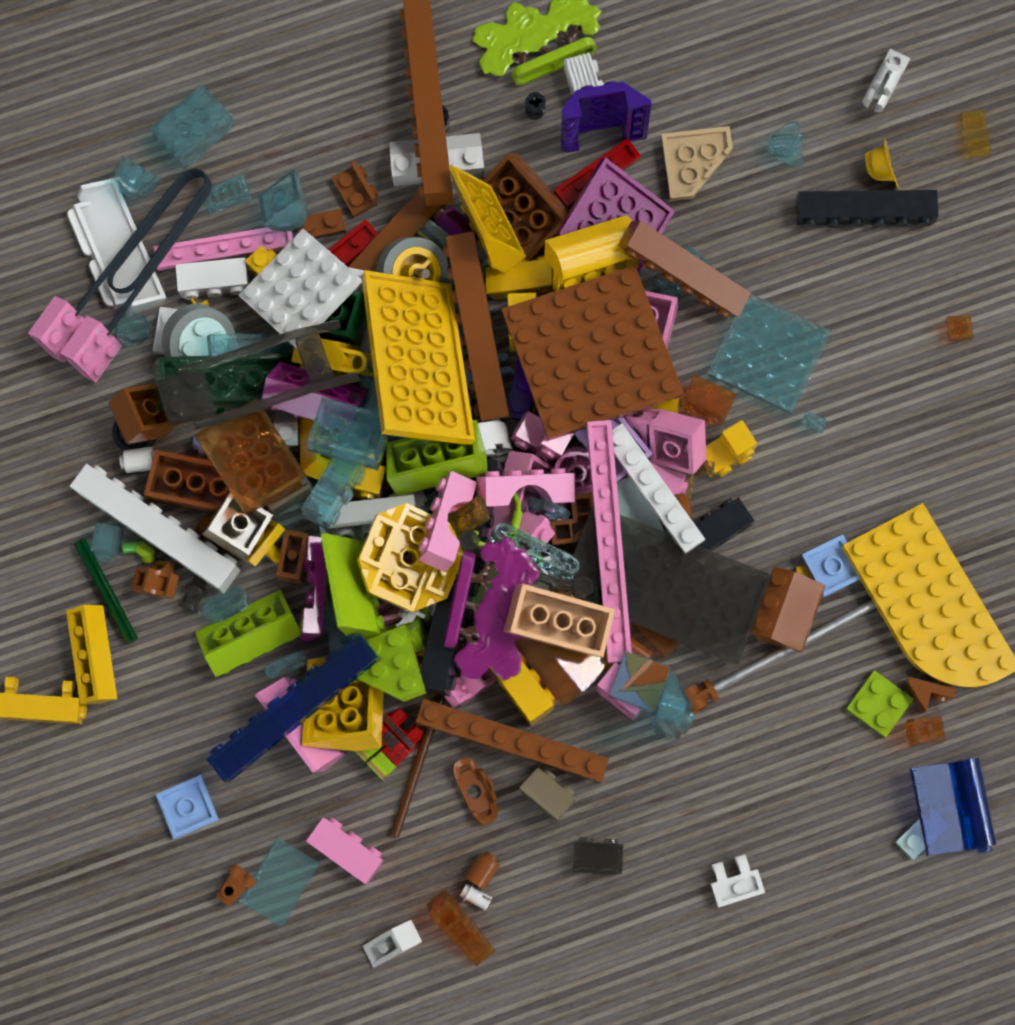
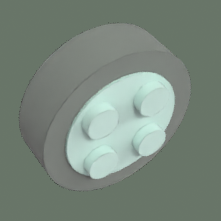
(188, 330)

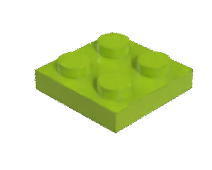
(879, 704)

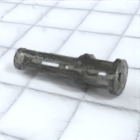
(193, 595)

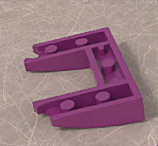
(314, 564)

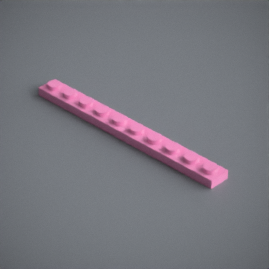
(609, 536)

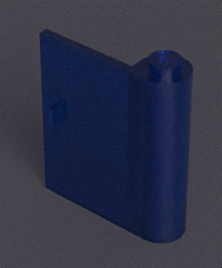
(953, 807)

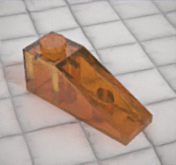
(459, 927)

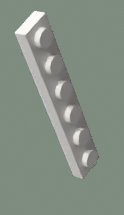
(655, 490)

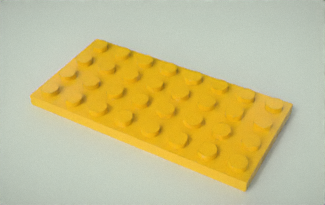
(417, 358)

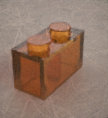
(708, 400)

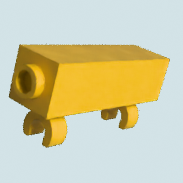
(40, 707)

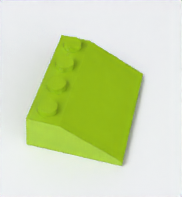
(353, 606)

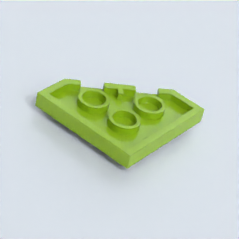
(398, 669)

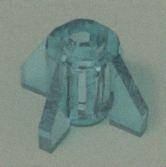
(787, 143)

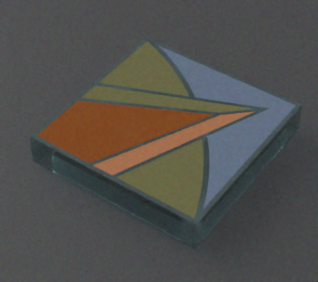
(640, 682)

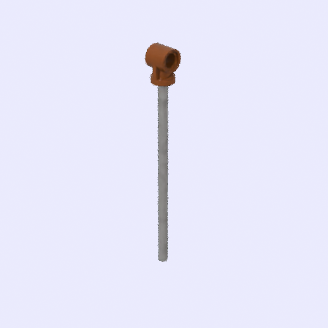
(709, 691)

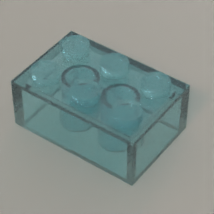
(192, 127)
(347, 434)

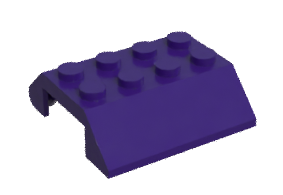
(604, 108)

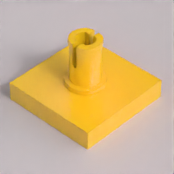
(266, 545)

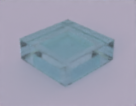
(814, 422)

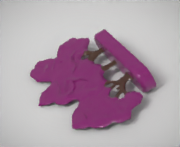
(494, 647)

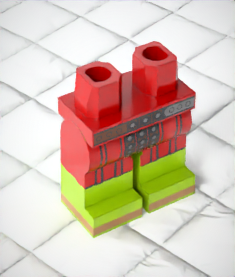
(395, 742)

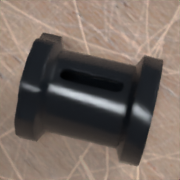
(530, 110)

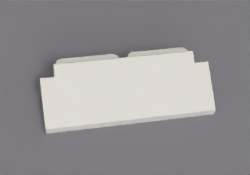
(102, 229)

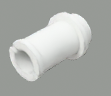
(475, 896)

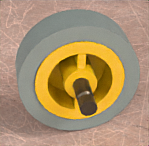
(414, 259)

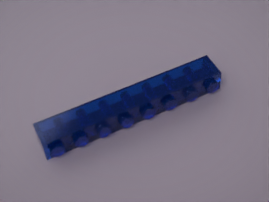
(293, 708)

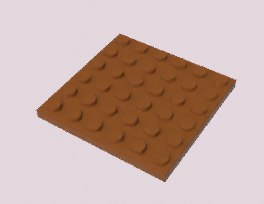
(592, 352)

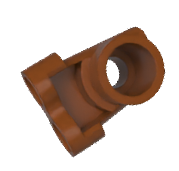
(239, 881)

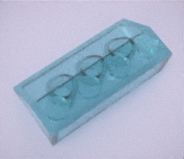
(673, 711)

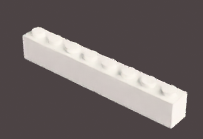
(155, 528)

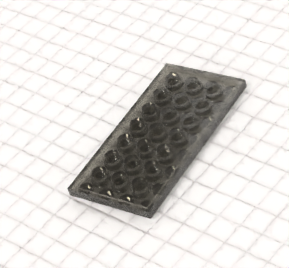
(682, 596)

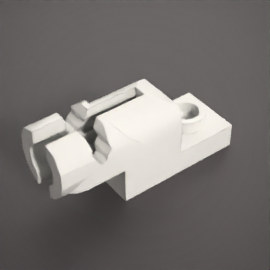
(886, 79)

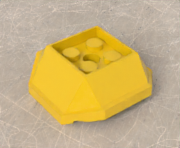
(383, 566)

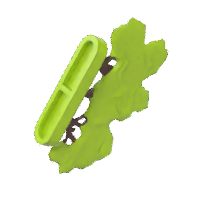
(530, 32)

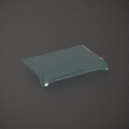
(280, 882)

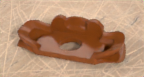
(467, 774)

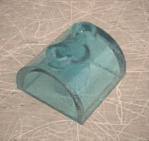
(284, 204)

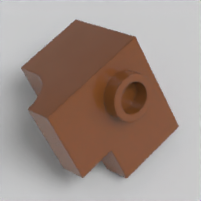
(155, 581)

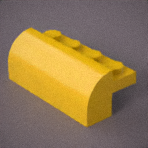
(588, 253)

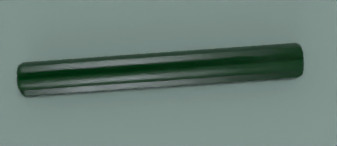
(106, 591)

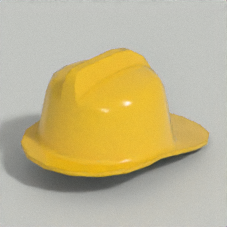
(879, 164)

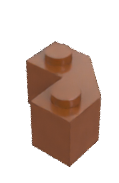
(569, 531)

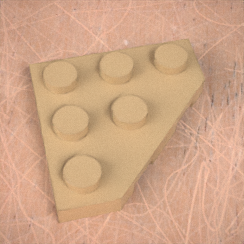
(693, 158)

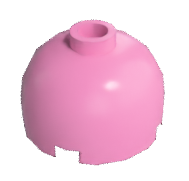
(577, 461)

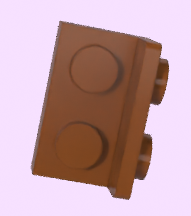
(355, 190)

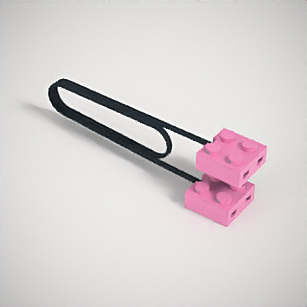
(86, 341)

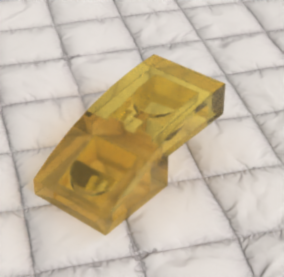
(975, 133)

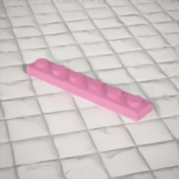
(224, 247)

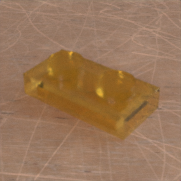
(469, 516)

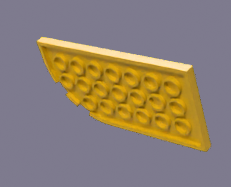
(929, 602)

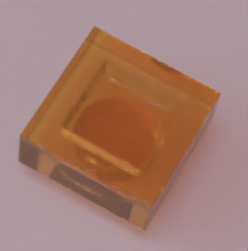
(959, 328)

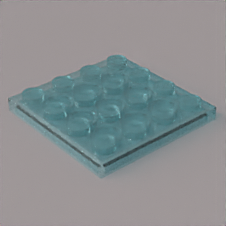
(769, 354)

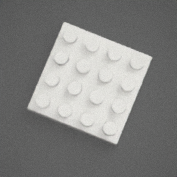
(300, 286)

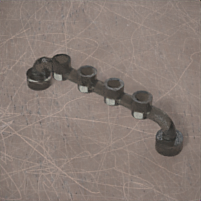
(581, 588)

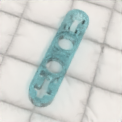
(536, 547)

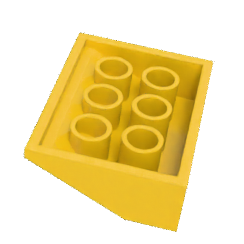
(487, 220)
(348, 720)

